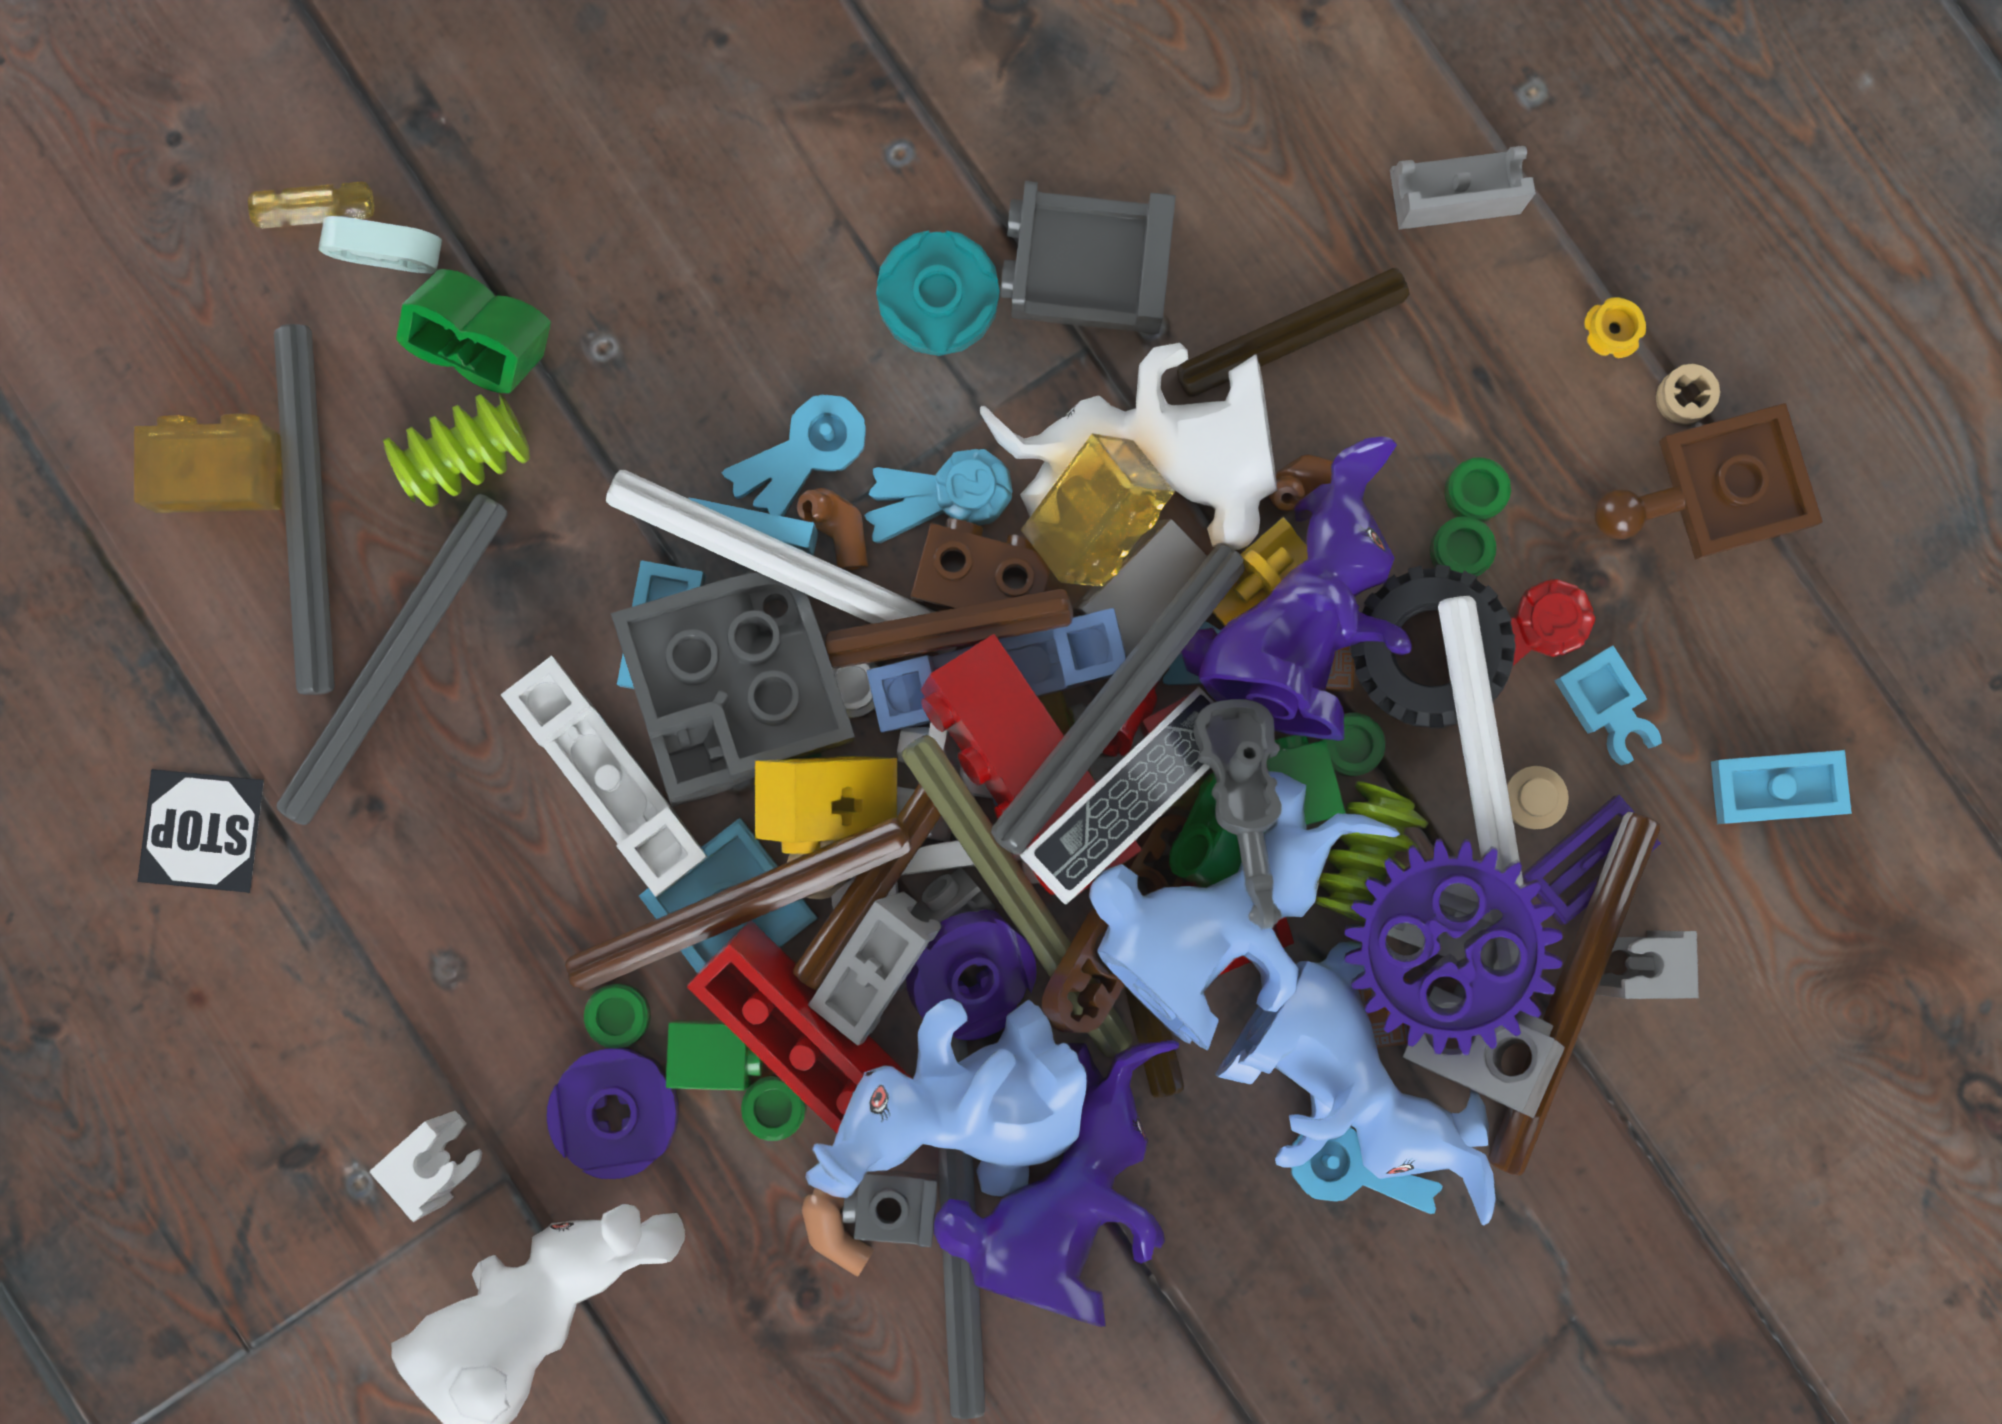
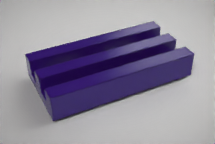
(1550, 892)

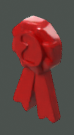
(1552, 619)

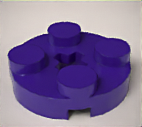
(970, 940)
(590, 1142)

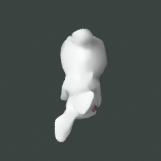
(1203, 450)
(482, 1352)

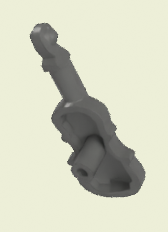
(1236, 743)

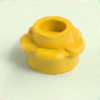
(1626, 316)

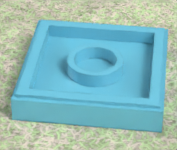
(730, 859)

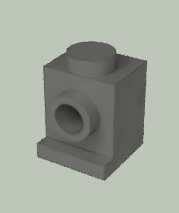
(917, 1199)

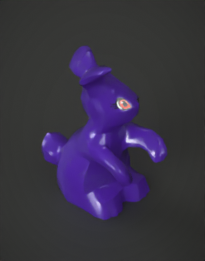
(1288, 642)
(1044, 1231)

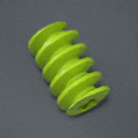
(458, 450)
(1368, 851)

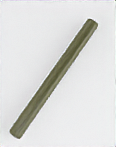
(1003, 875)

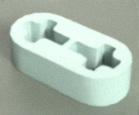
(380, 244)

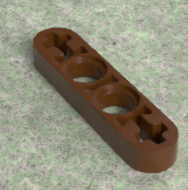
(1100, 997)

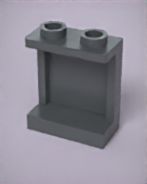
(1089, 260)

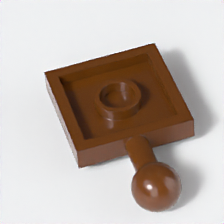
(1729, 481)

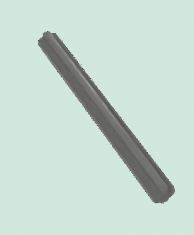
(304, 510)
(391, 660)
(1117, 700)
(961, 1294)

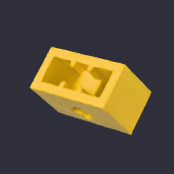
(822, 799)

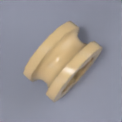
(1685, 375)

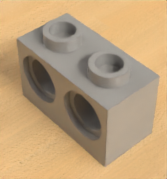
(1483, 1067)

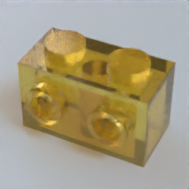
(207, 465)
(1097, 510)

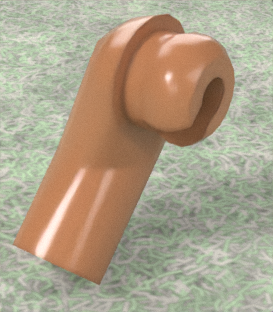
(828, 1235)

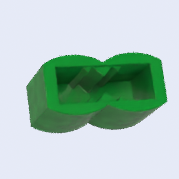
(467, 327)

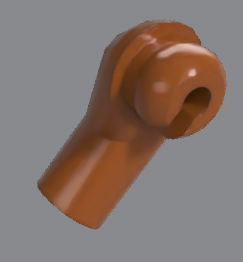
(1299, 480)
(840, 522)

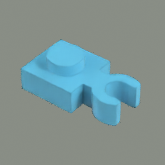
(1603, 695)

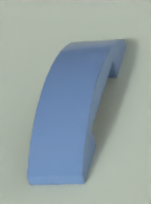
(1047, 660)

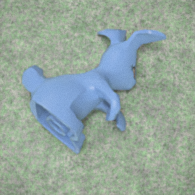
(1183, 937)
(1330, 1051)
(1000, 1105)

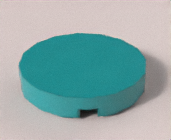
(938, 292)

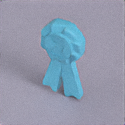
(823, 436)
(966, 488)
(1339, 1172)

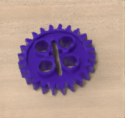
(1490, 994)

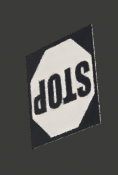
(200, 831)

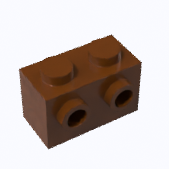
(969, 569)

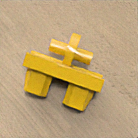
(1265, 567)

